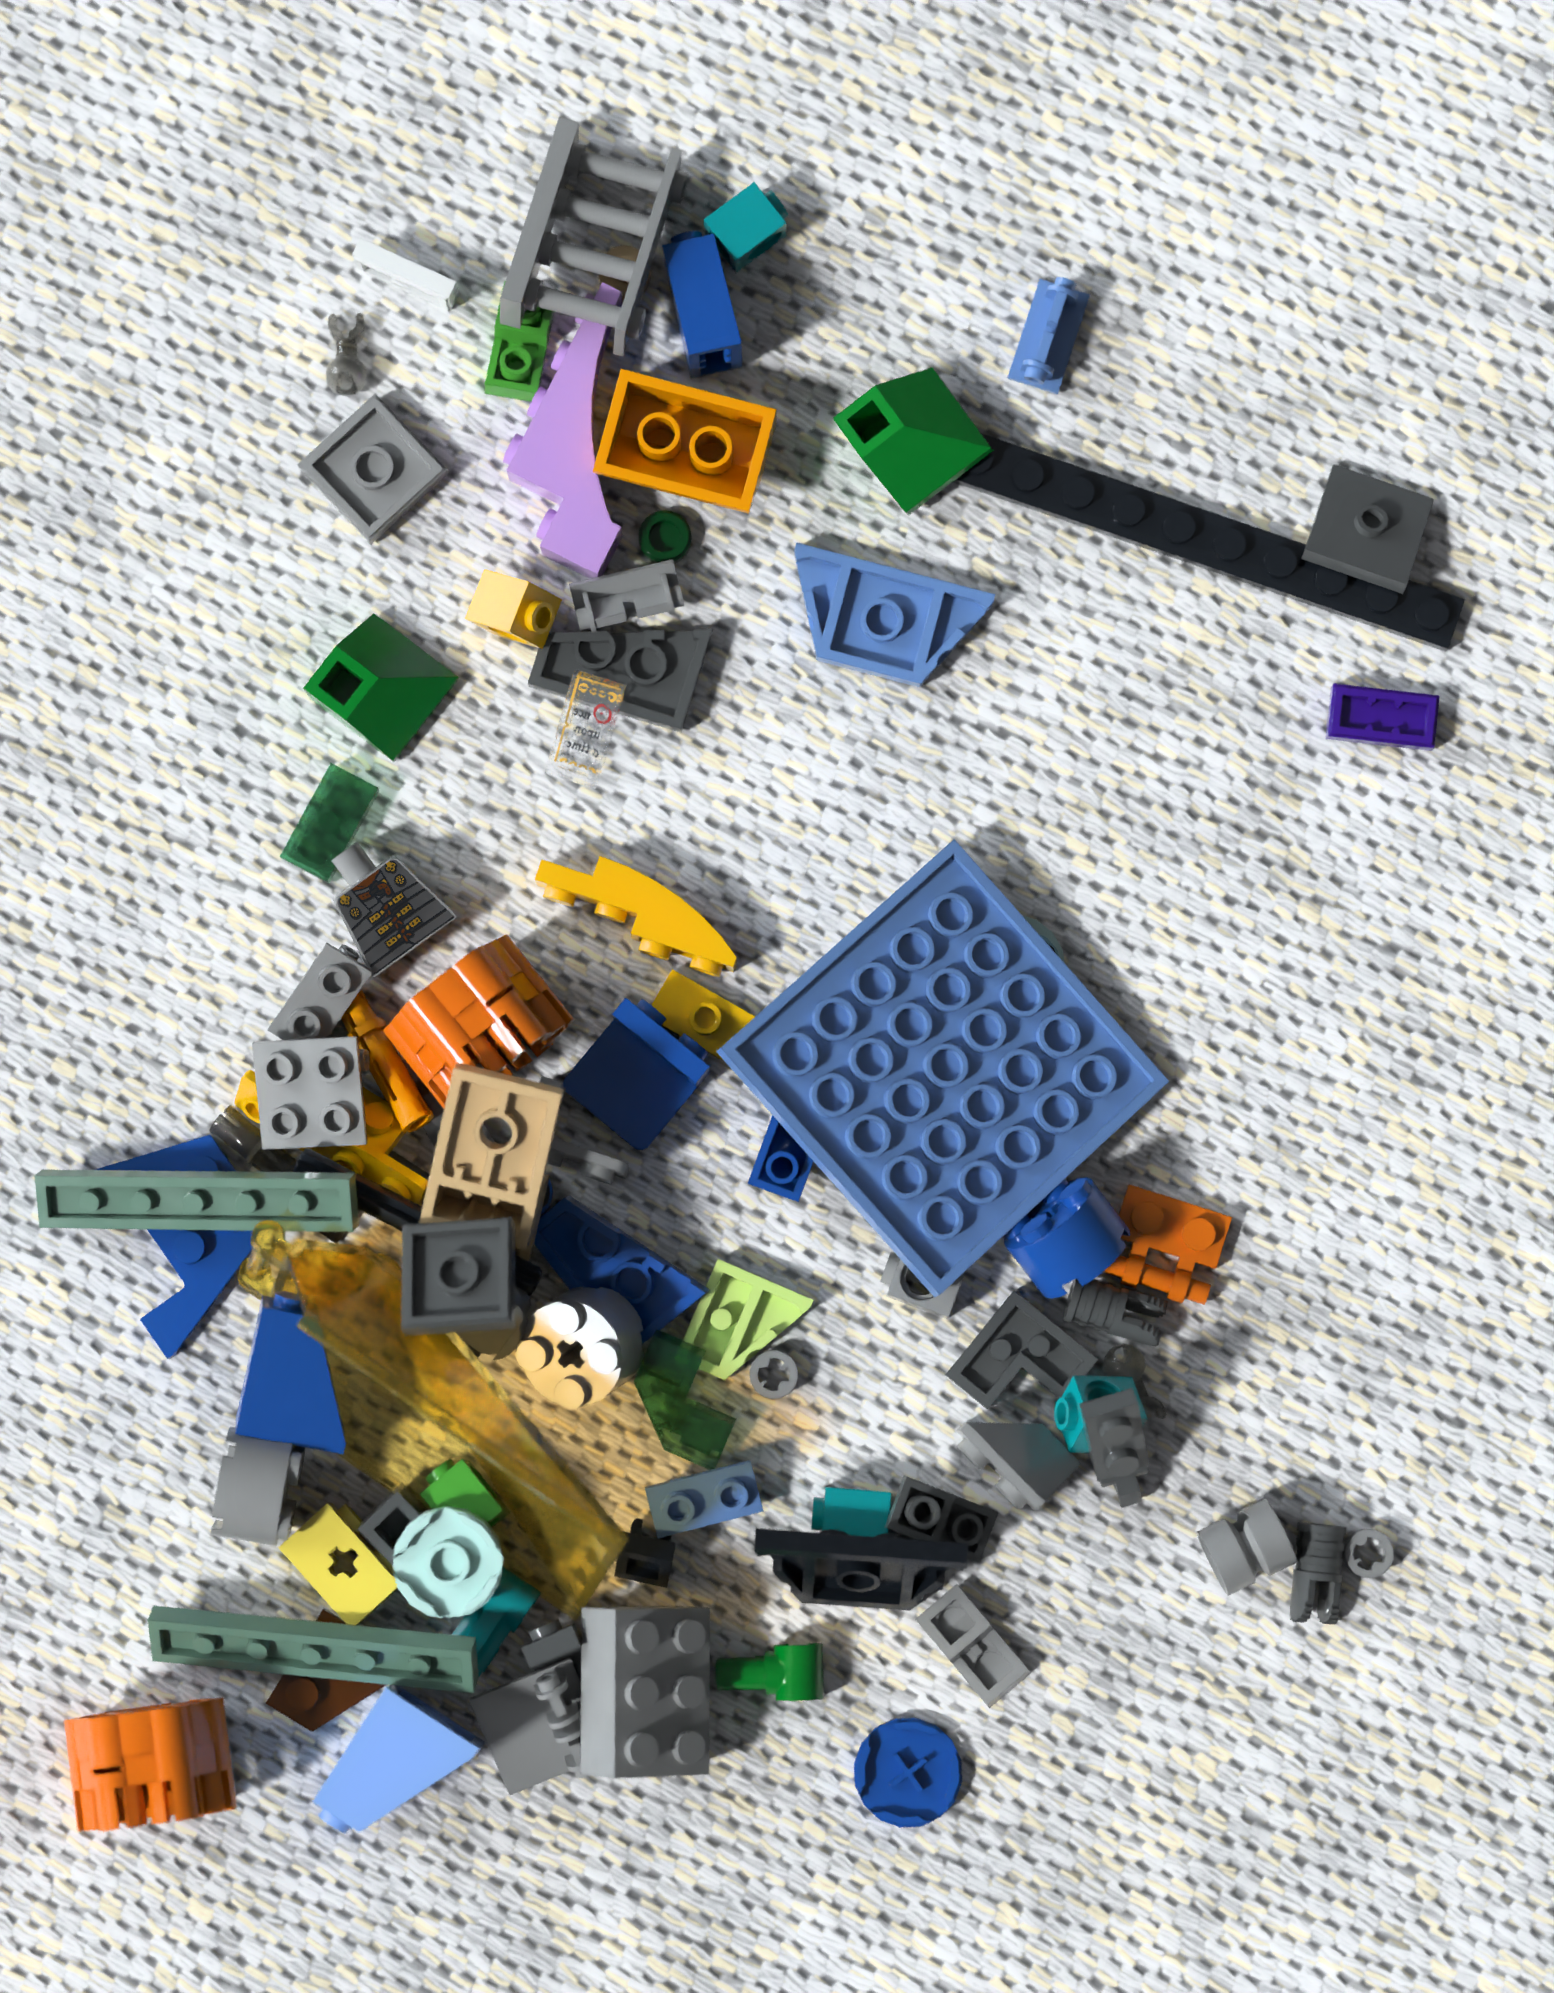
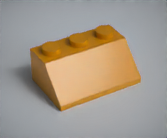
(685, 441)

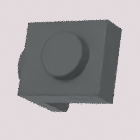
(552, 1645)

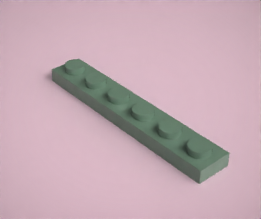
(196, 1200)
(313, 1649)

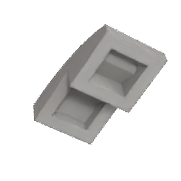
(973, 1646)

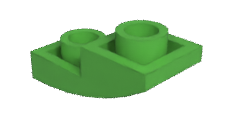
(519, 356)

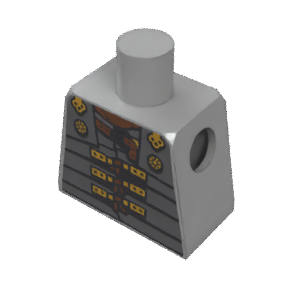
(386, 908)

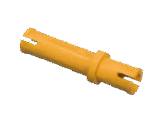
(386, 1065)

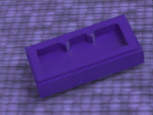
(1382, 717)

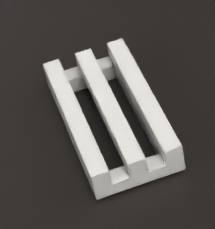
(405, 275)

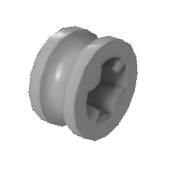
(763, 1361)
(1375, 1568)

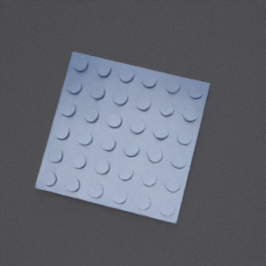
(943, 1067)

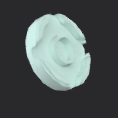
(448, 1562)

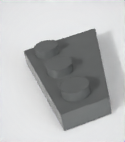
(654, 664)

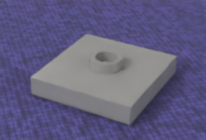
(373, 469)

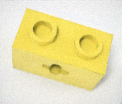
(312, 1554)

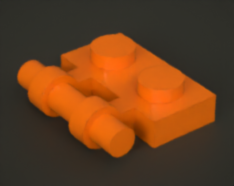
(1173, 1229)

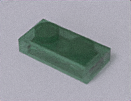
(329, 822)

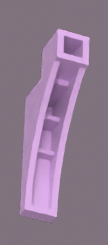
(559, 454)

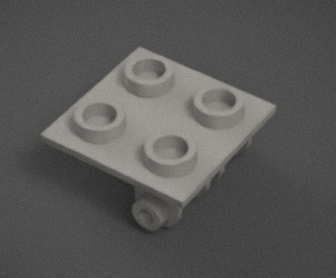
(310, 1092)
(533, 1725)

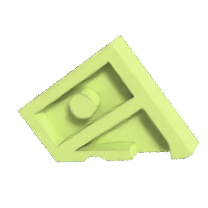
(740, 1317)

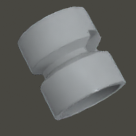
(1246, 1547)

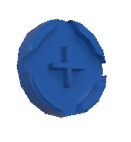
(907, 1772)

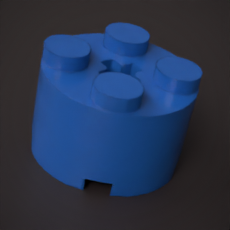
(1067, 1237)

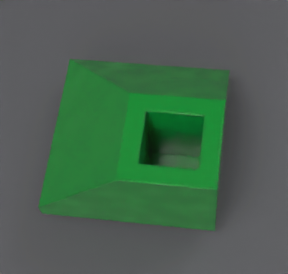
(913, 436)
(380, 686)

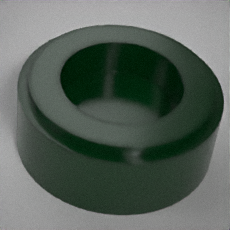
(664, 537)

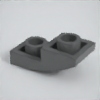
(940, 1516)

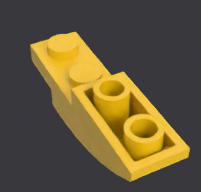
(662, 918)

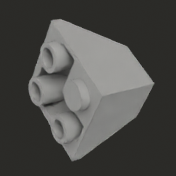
(1023, 1455)

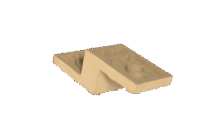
(490, 1179)

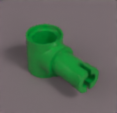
(786, 1672)

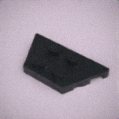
(859, 1569)

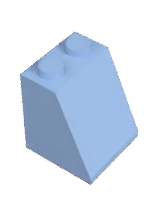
(392, 1759)

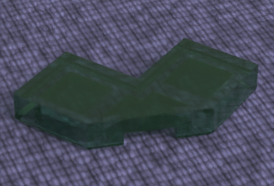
(681, 1423)

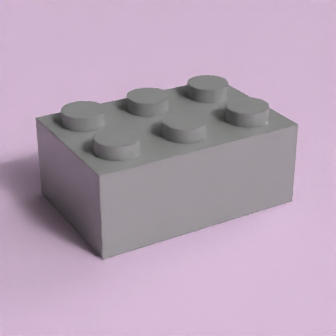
(645, 1691)

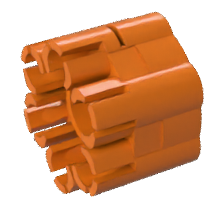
(475, 1013)
(150, 1764)

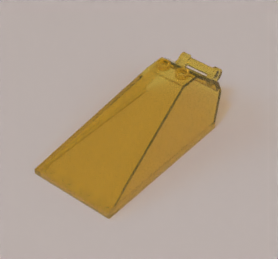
(432, 1401)

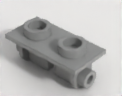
(626, 595)
(321, 995)

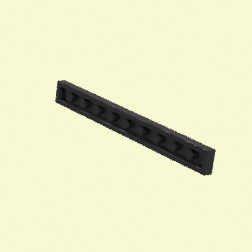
(1207, 541)

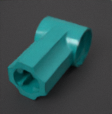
(498, 1616)

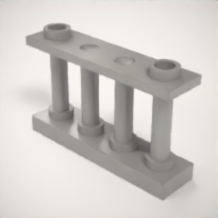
(553, 201)

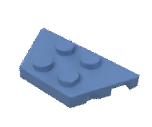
(883, 616)

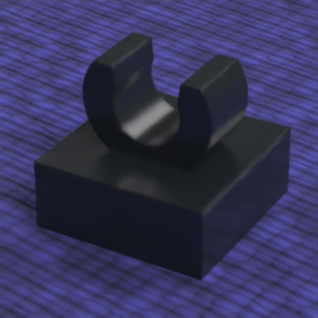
(645, 1557)

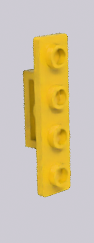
(368, 1159)

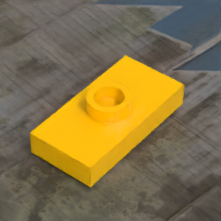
(699, 1013)

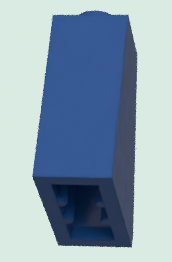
(702, 304)
(289, 1382)

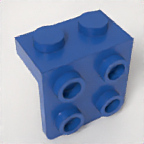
(637, 1074)

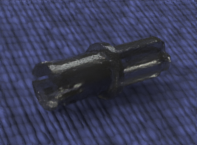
(246, 1141)

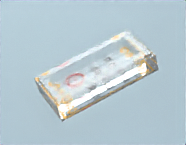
(585, 729)

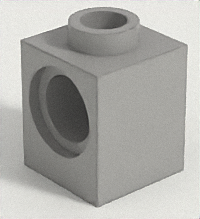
(895, 1276)

